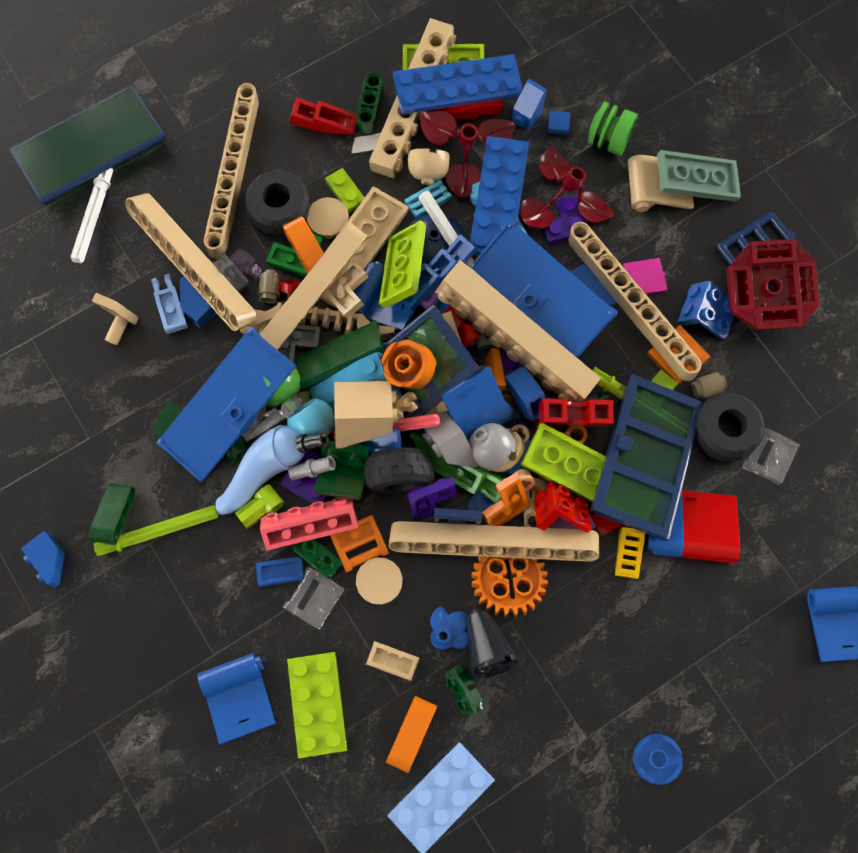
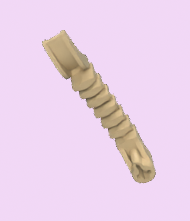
(326, 316)

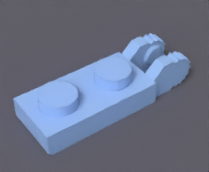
(169, 306)

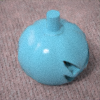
(313, 418)

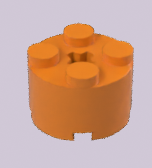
(411, 376)

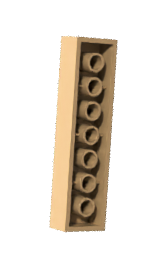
(516, 334)

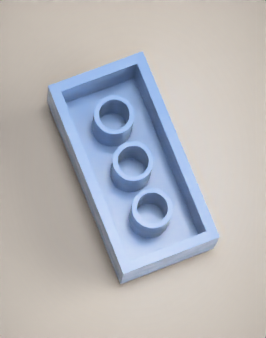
(440, 798)

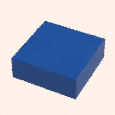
(558, 122)

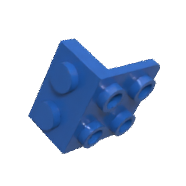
(709, 307)

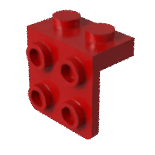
(557, 501)

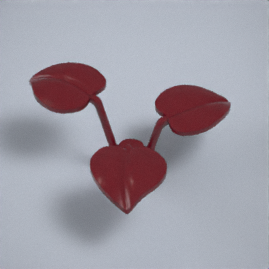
(440, 125)
(556, 167)

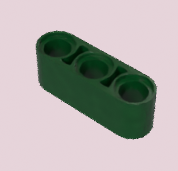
(367, 111)
(112, 514)

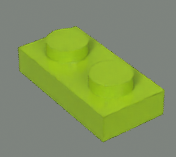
(345, 189)

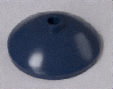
(434, 245)

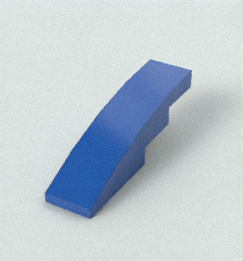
(439, 267)

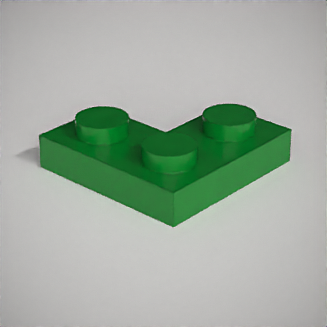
(287, 259)

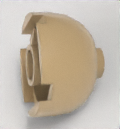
(428, 165)

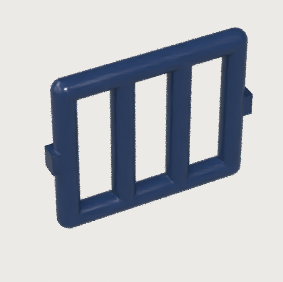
(754, 227)

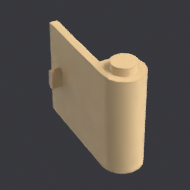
(646, 186)

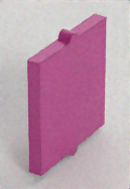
(647, 275)

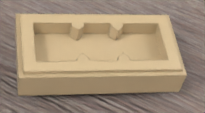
(392, 661)

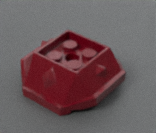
(791, 274)

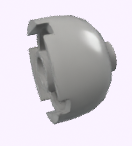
(492, 446)

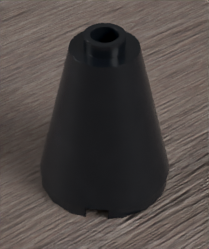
(487, 645)

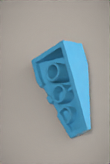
(363, 370)

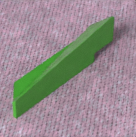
(467, 477)

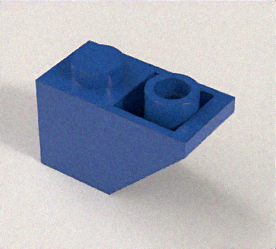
(194, 305)
(525, 393)
(46, 557)

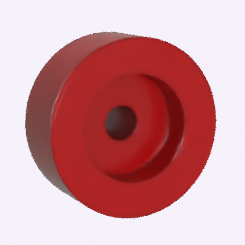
(289, 287)
(467, 334)

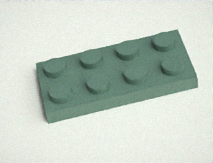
(698, 176)

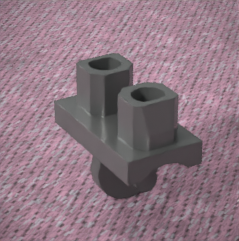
(231, 272)

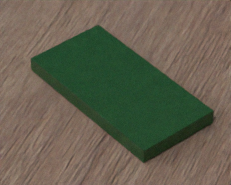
(339, 354)

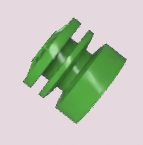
(612, 128)

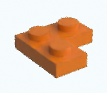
(512, 502)

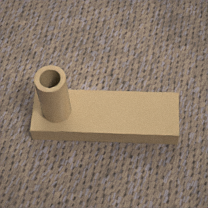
(121, 314)

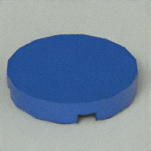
(657, 759)

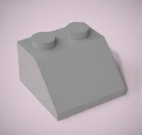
(449, 442)

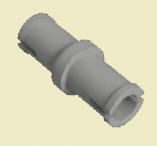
(312, 468)

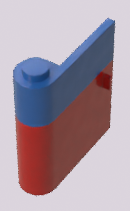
(702, 529)

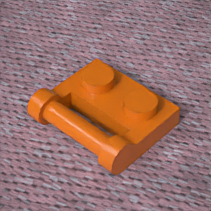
(355, 538)

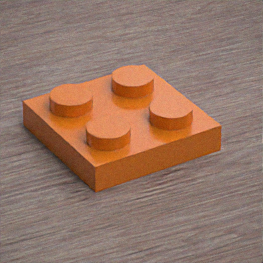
(662, 364)

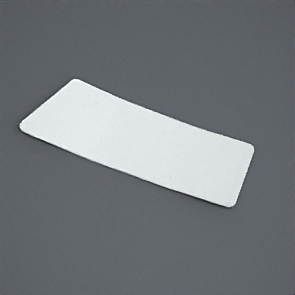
(366, 143)

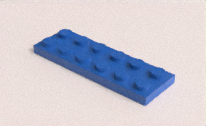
(457, 84)
(498, 189)

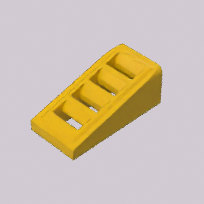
(623, 532)

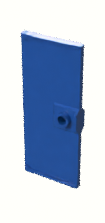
(543, 289)
(226, 404)

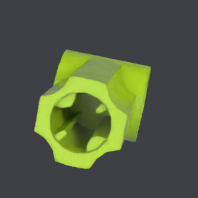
(264, 502)

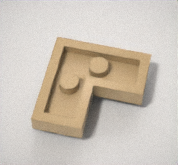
(342, 289)

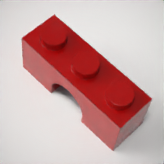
(564, 413)

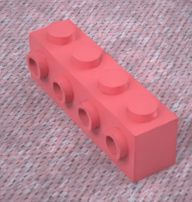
(308, 522)

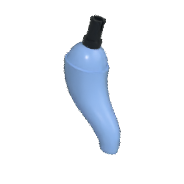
(265, 458)

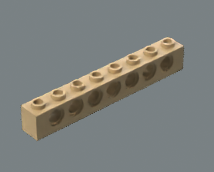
(380, 162)

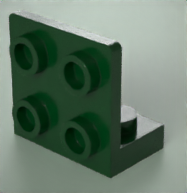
(348, 476)

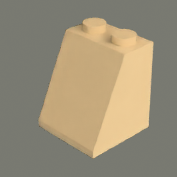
(363, 411)

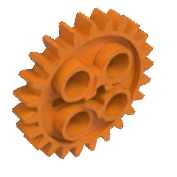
(487, 582)

